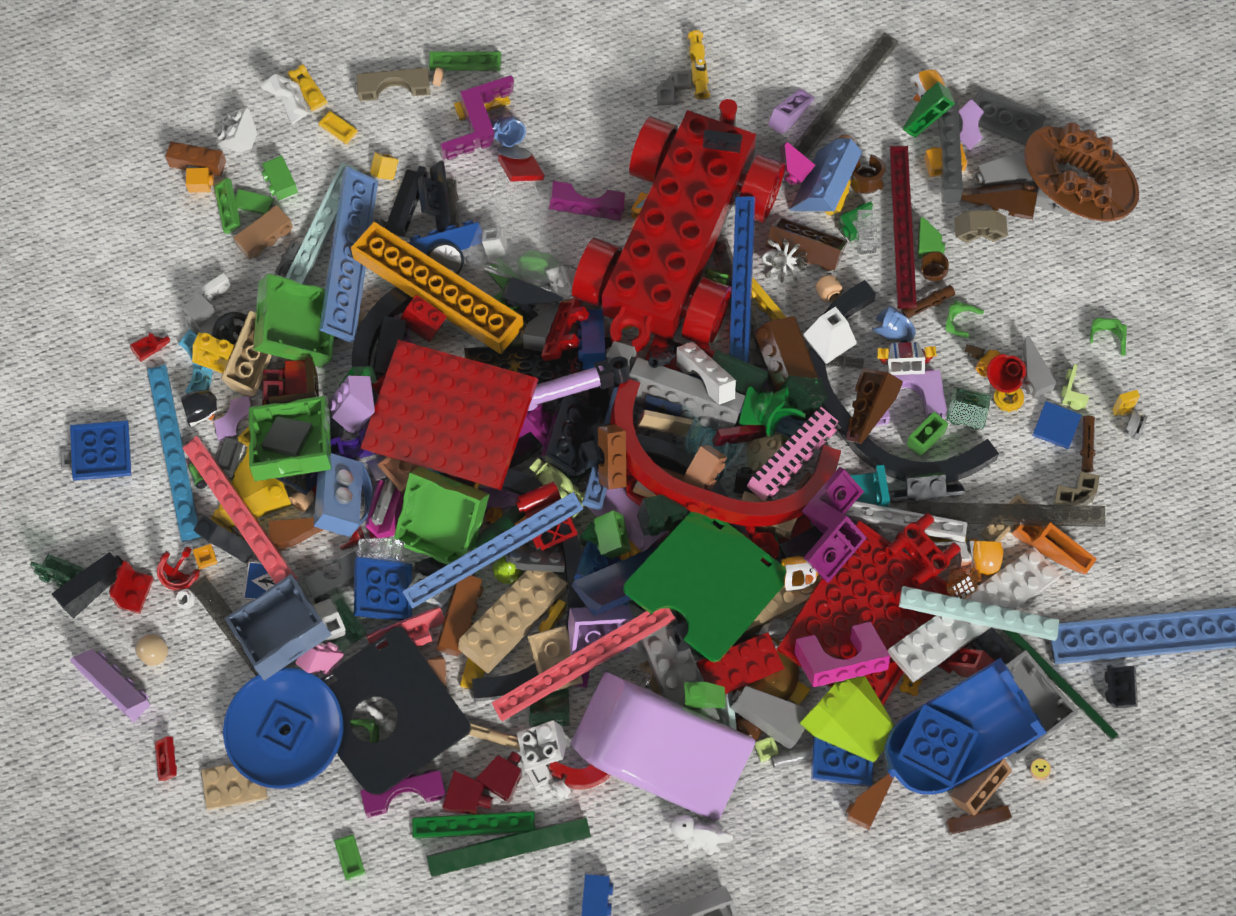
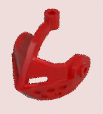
(173, 573)

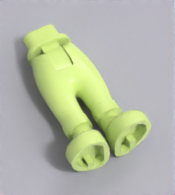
(550, 473)

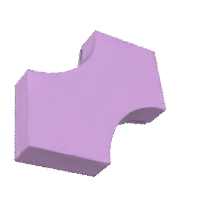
(970, 133)
(229, 423)

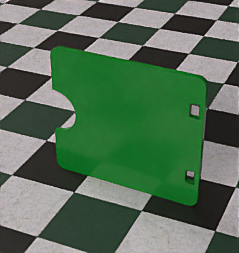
(710, 580)

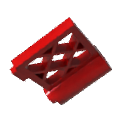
(537, 500)

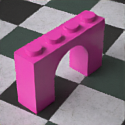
(824, 669)

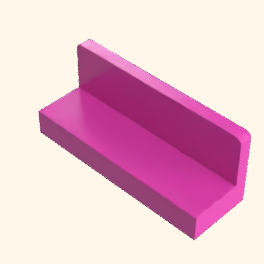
(392, 515)

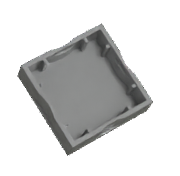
(1045, 699)

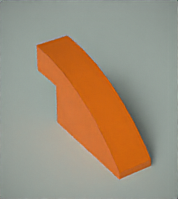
(1056, 546)

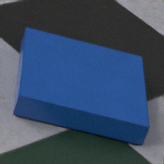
(1057, 425)

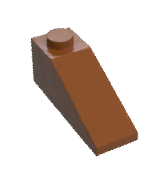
(291, 532)
(868, 803)

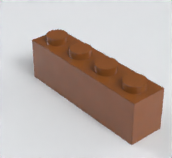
(459, 614)

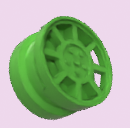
(721, 278)

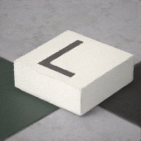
(539, 776)

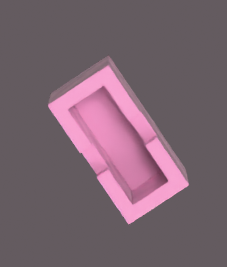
(321, 657)

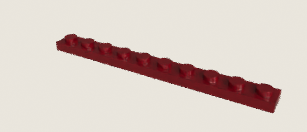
(902, 228)

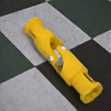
(697, 55)

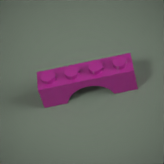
(566, 199)
(428, 786)

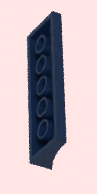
(604, 588)

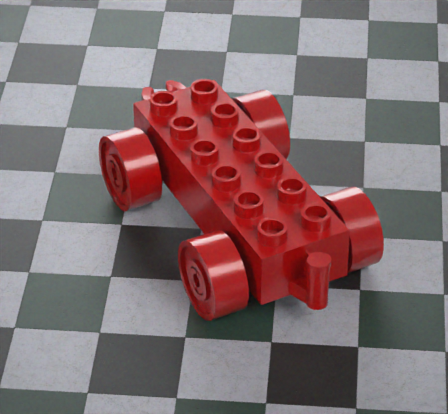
(676, 230)

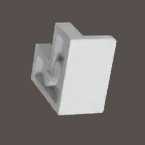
(291, 96)

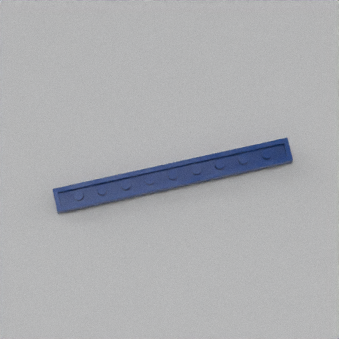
(742, 278)

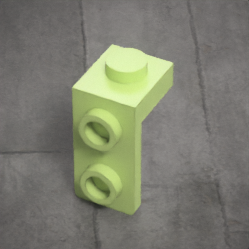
(1075, 400)

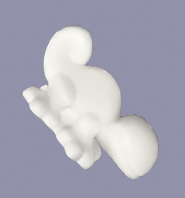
(701, 834)

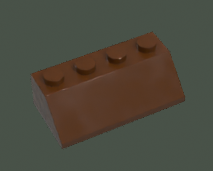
(821, 247)
(784, 350)

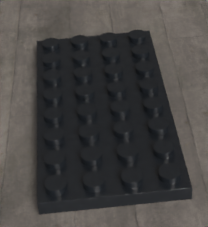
(530, 361)

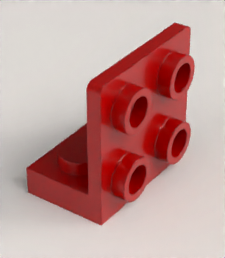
(130, 588)

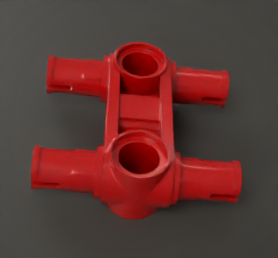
(922, 549)

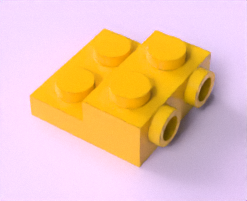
(211, 352)

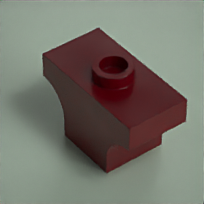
(272, 384)

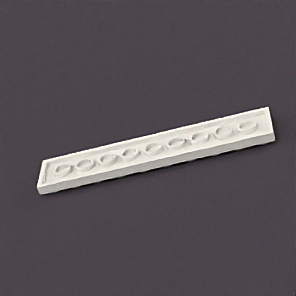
(945, 636)

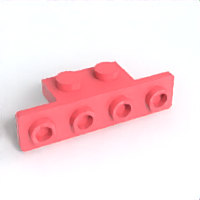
(415, 627)

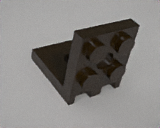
(312, 386)

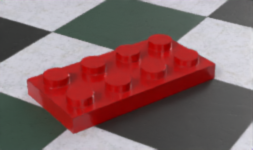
(743, 664)

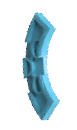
(201, 375)

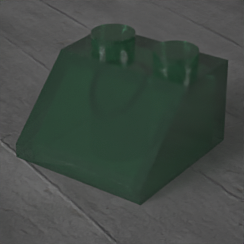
(805, 395)
(968, 408)

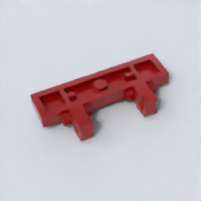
(559, 334)

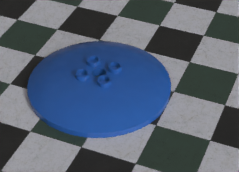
(255, 724)

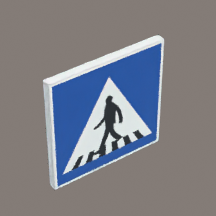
(257, 581)

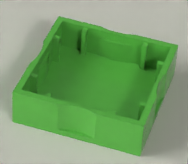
(290, 321)
(316, 451)
(440, 516)

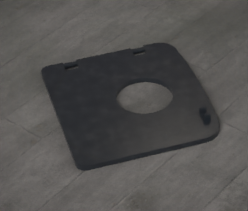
(426, 712)

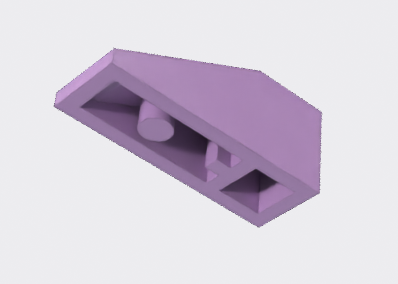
(789, 111)

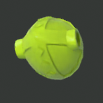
(506, 572)

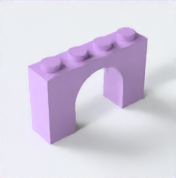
(930, 389)

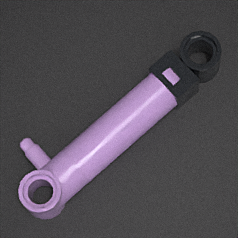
(601, 375)

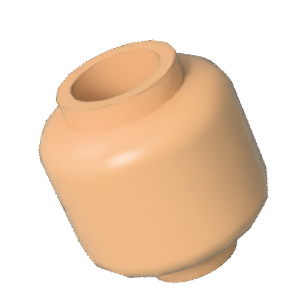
(828, 288)

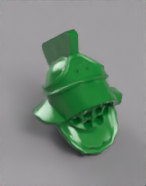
(767, 409)

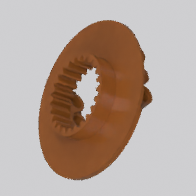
(1115, 187)

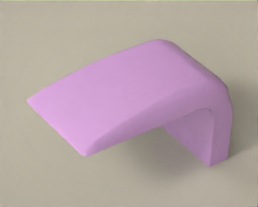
(661, 746)

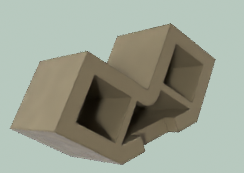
(978, 224)
(1082, 494)

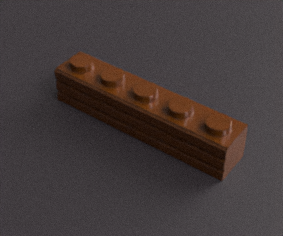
(981, 819)

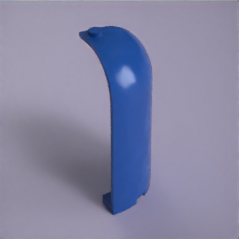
(988, 704)

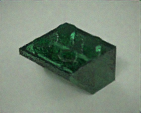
(660, 515)

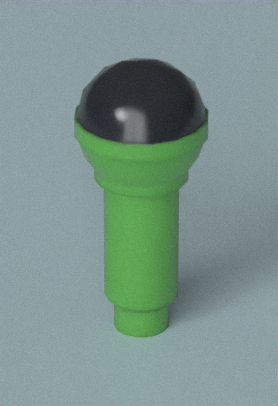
(199, 482)

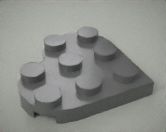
(529, 558)

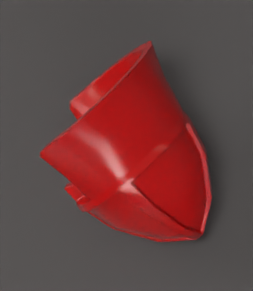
(1006, 373)

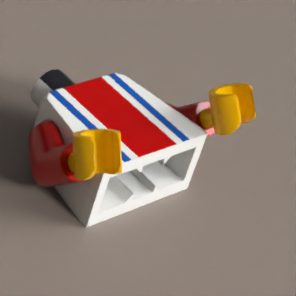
(906, 357)

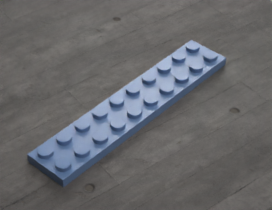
(345, 274)
(1145, 635)

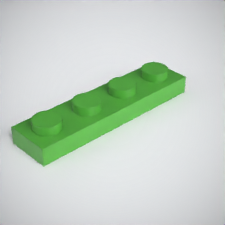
(465, 61)

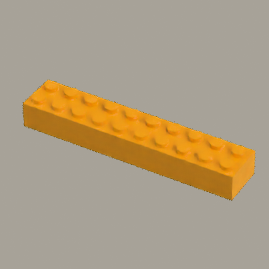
(443, 289)

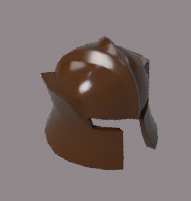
(867, 179)

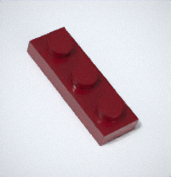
(738, 434)

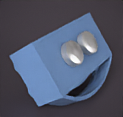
(340, 496)

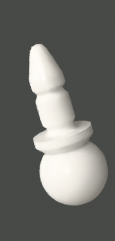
(388, 723)

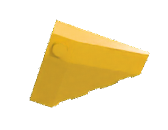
(260, 496)

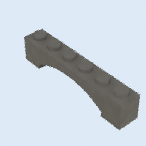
(951, 155)

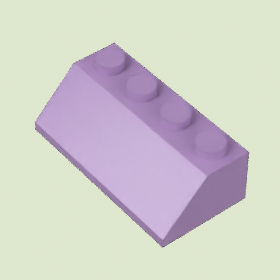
(111, 684)

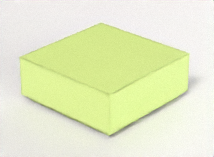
(766, 748)

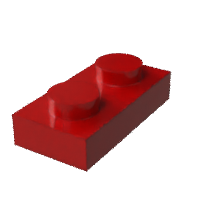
(165, 758)

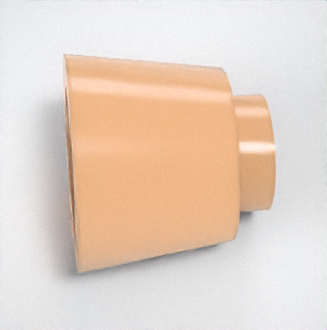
(302, 501)

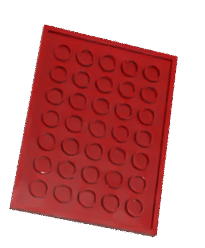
(449, 414)
(861, 593)

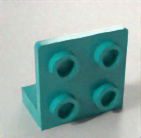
(874, 487)

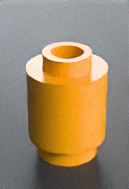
(983, 363)

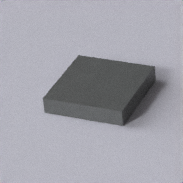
(287, 436)

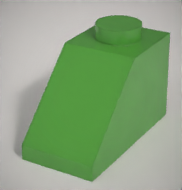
(928, 239)
(703, 695)

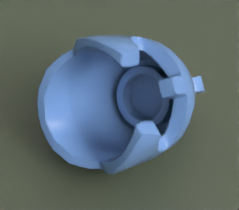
(512, 126)
(895, 325)

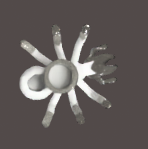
(780, 258)

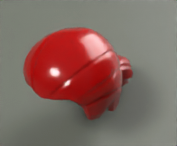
(765, 541)

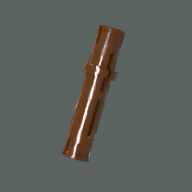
(934, 299)
(1088, 445)

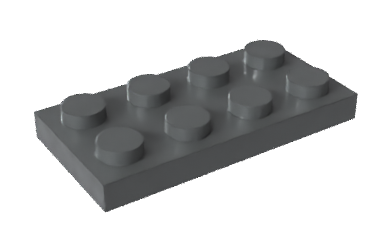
(1007, 117)

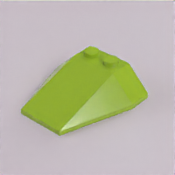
(851, 719)

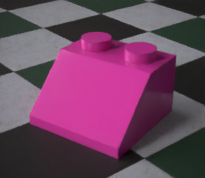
(796, 164)

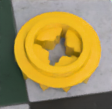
(1017, 400)

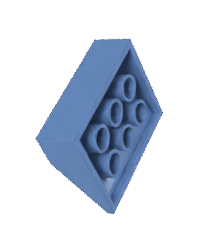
(829, 177)

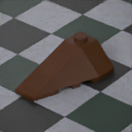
(1015, 198)
(875, 395)

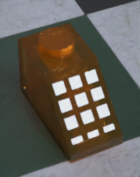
(963, 581)

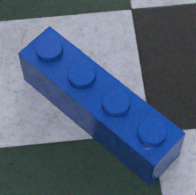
(461, 237)
(591, 339)
(596, 896)

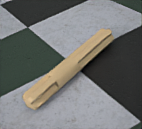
(494, 736)

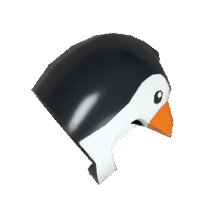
(199, 406)

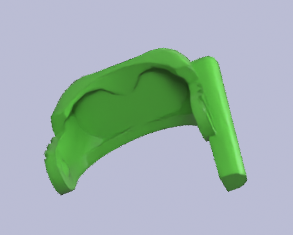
(955, 309)
(1112, 325)
(370, 725)

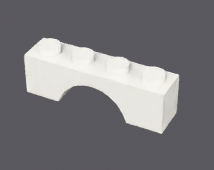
(718, 382)

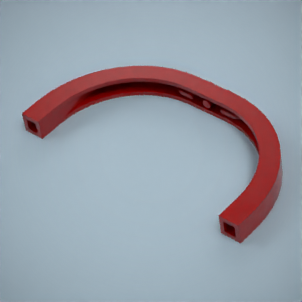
(705, 501)

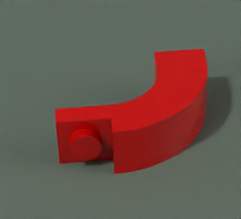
(578, 778)

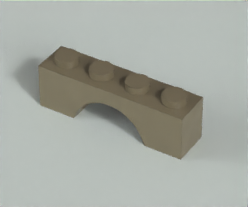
(372, 84)

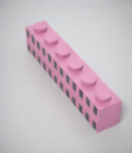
(792, 454)

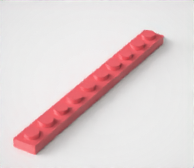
(238, 510)
(581, 662)

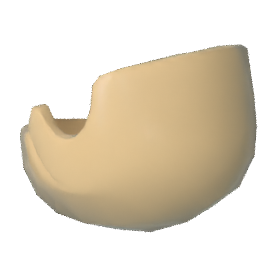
(151, 649)

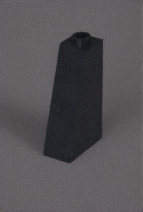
(87, 585)

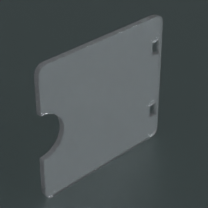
(530, 238)

